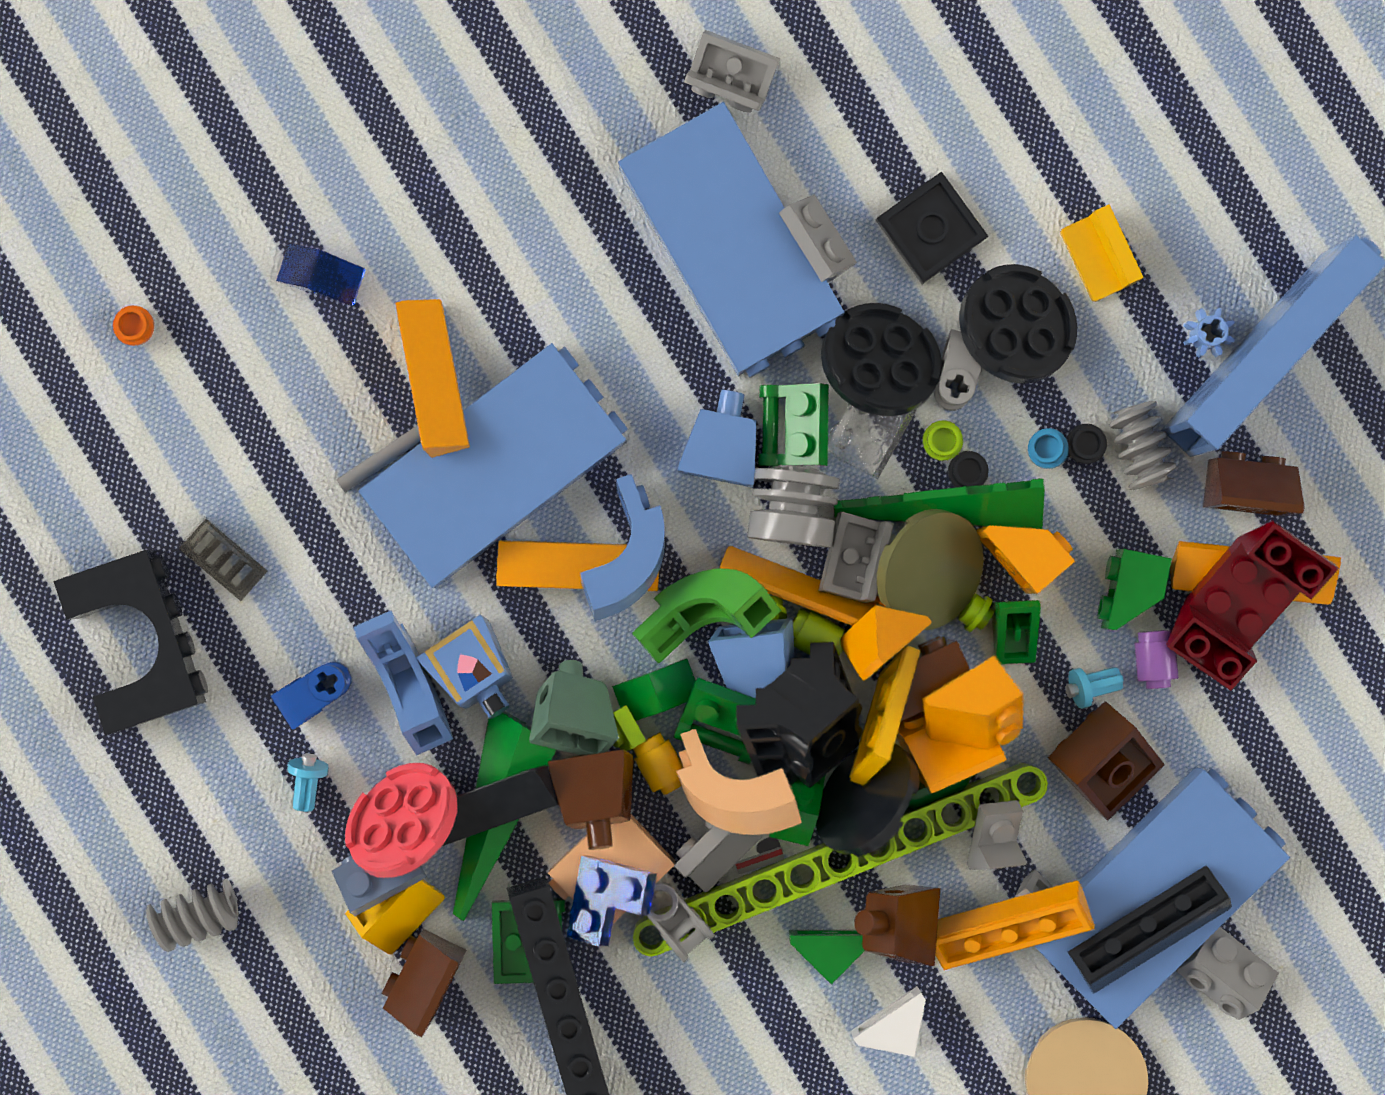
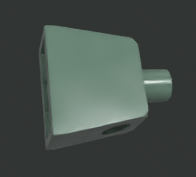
(573, 713)

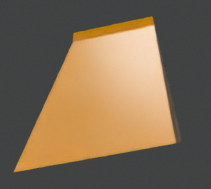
(879, 637)

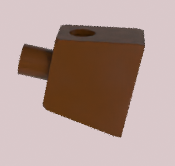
(594, 793)
(901, 923)

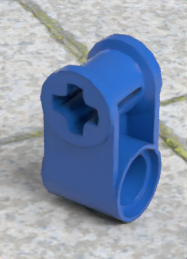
(308, 696)

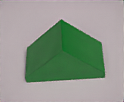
(1015, 631)
(656, 690)
(828, 950)

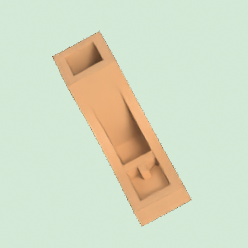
(735, 805)

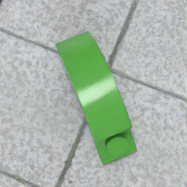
(703, 600)

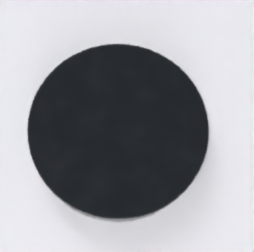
(1017, 324)
(881, 360)
(866, 817)

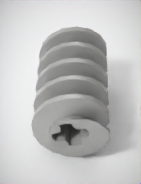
(1142, 445)
(194, 918)

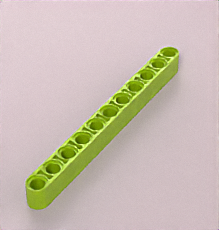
(824, 875)

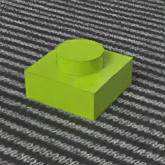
(628, 731)

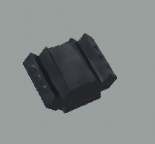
(802, 718)

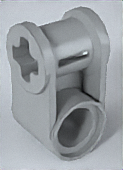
(956, 367)
(678, 923)

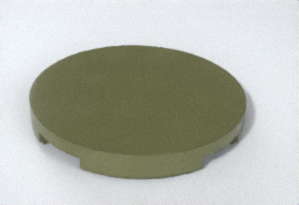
(931, 566)

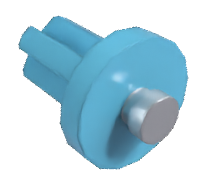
(1084, 686)
(307, 772)

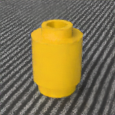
(659, 764)

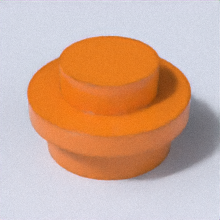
(133, 325)

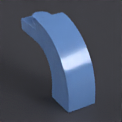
(632, 573)
(406, 682)

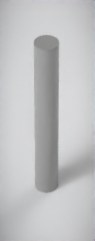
(379, 459)

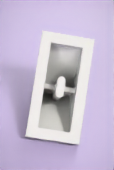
(895, 1026)

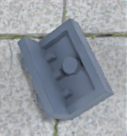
(364, 890)

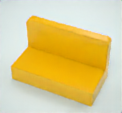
(1101, 254)
(397, 917)

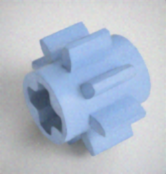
(1198, 337)

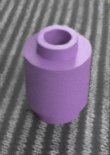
(1155, 660)

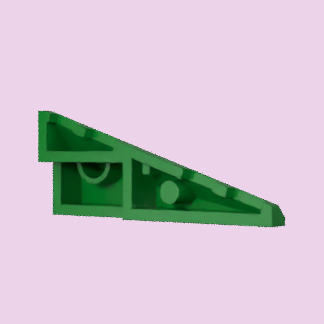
(983, 505)
(504, 754)

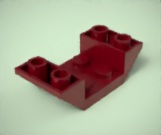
(1244, 598)

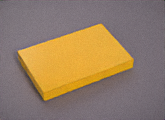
(884, 715)

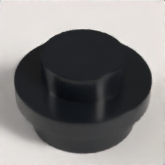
(1086, 443)
(968, 469)

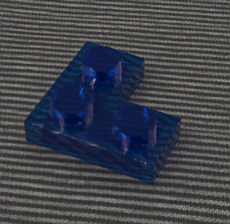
(602, 889)

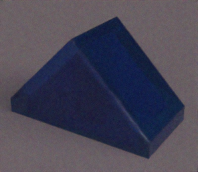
(321, 274)

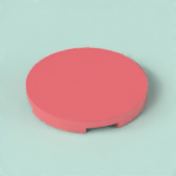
(401, 820)

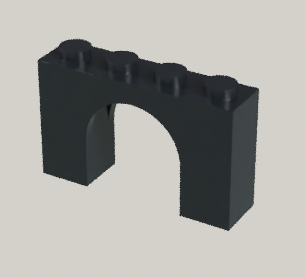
(172, 680)

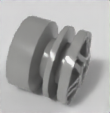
(793, 507)

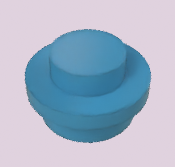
(1048, 448)

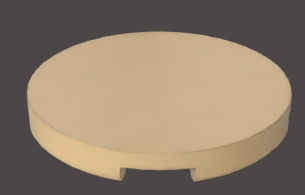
(1086, 1059)

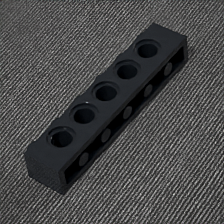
(557, 988)

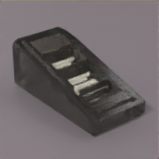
(198, 533)

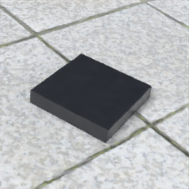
(931, 228)

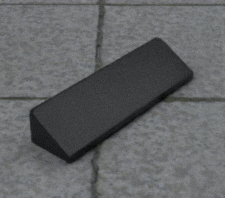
(503, 802)
(1150, 929)

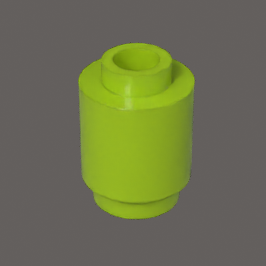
(815, 628)

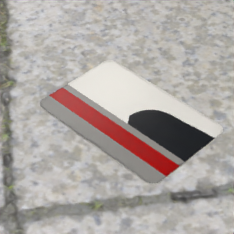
(763, 853)

